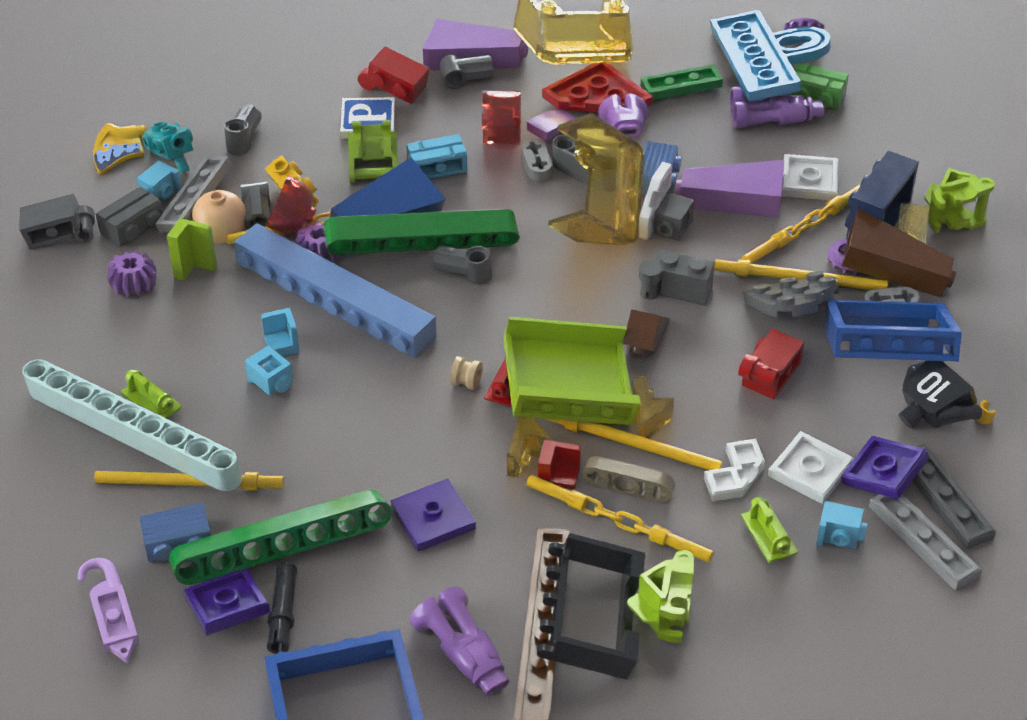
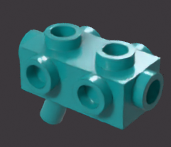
(169, 142)

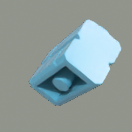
(439, 156)

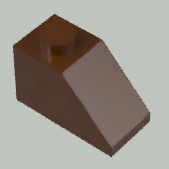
(644, 331)

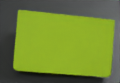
(191, 246)

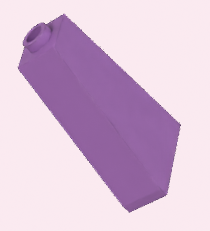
(471, 41)
(735, 188)

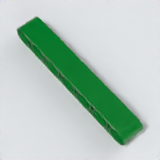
(420, 231)
(266, 531)

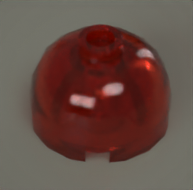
(292, 207)

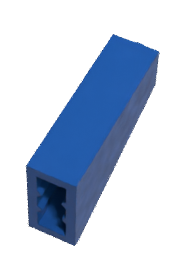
(396, 192)

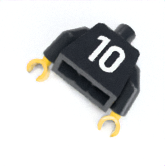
(940, 397)

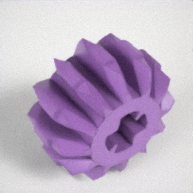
(314, 240)
(131, 273)

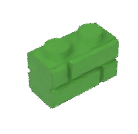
(822, 84)

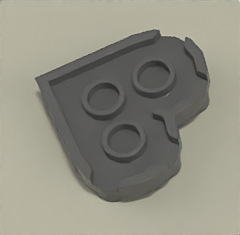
(793, 295)

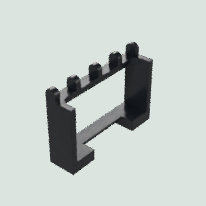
(580, 653)

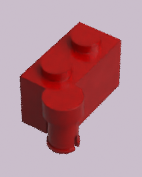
(395, 75)
(771, 363)

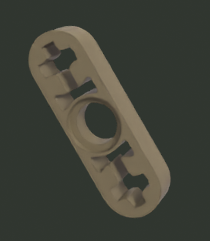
(657, 485)

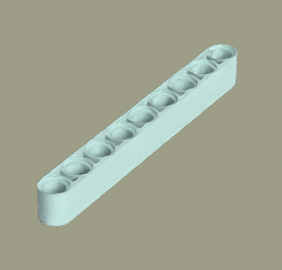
(133, 425)

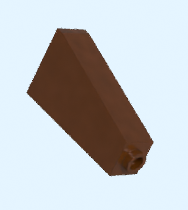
(895, 256)

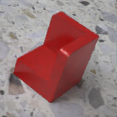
(560, 463)

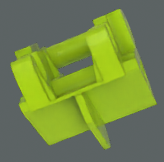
(371, 144)
(948, 199)
(666, 596)

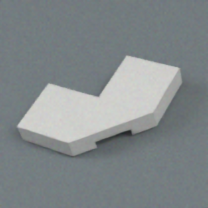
(657, 189)
(745, 467)

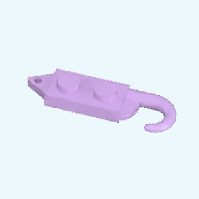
(111, 609)

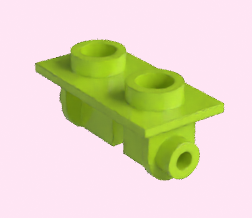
(148, 395)
(768, 531)

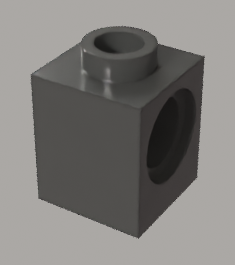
(673, 216)

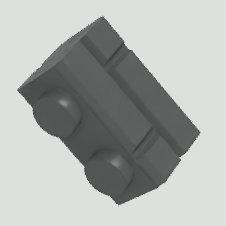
(129, 216)

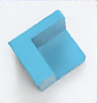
(280, 331)

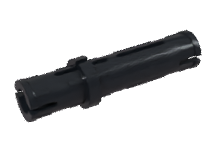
(281, 617)

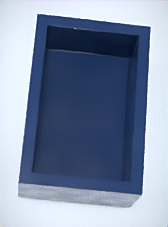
(884, 189)

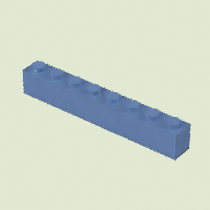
(336, 290)

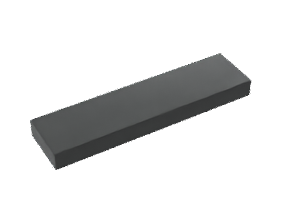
(952, 503)

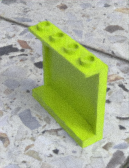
(568, 371)

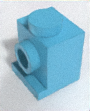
(160, 180)
(274, 375)
(841, 525)

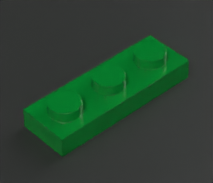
(682, 82)

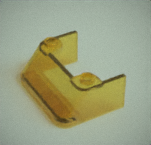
(575, 35)
(613, 184)

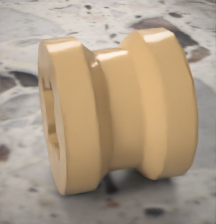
(466, 373)

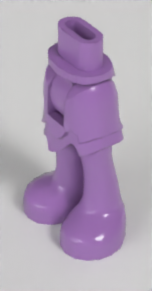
(778, 109)
(626, 119)
(468, 650)

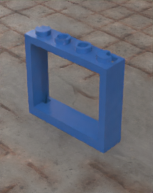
(892, 330)
(339, 655)

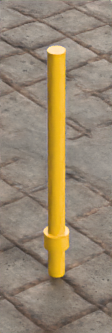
(744, 268)
(642, 443)
(250, 481)

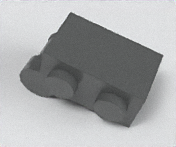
(54, 221)
(680, 277)

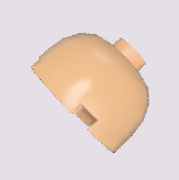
(222, 212)

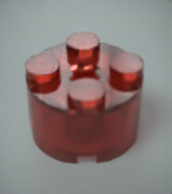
(501, 117)

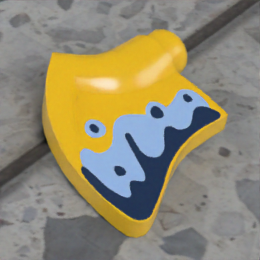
(117, 145)

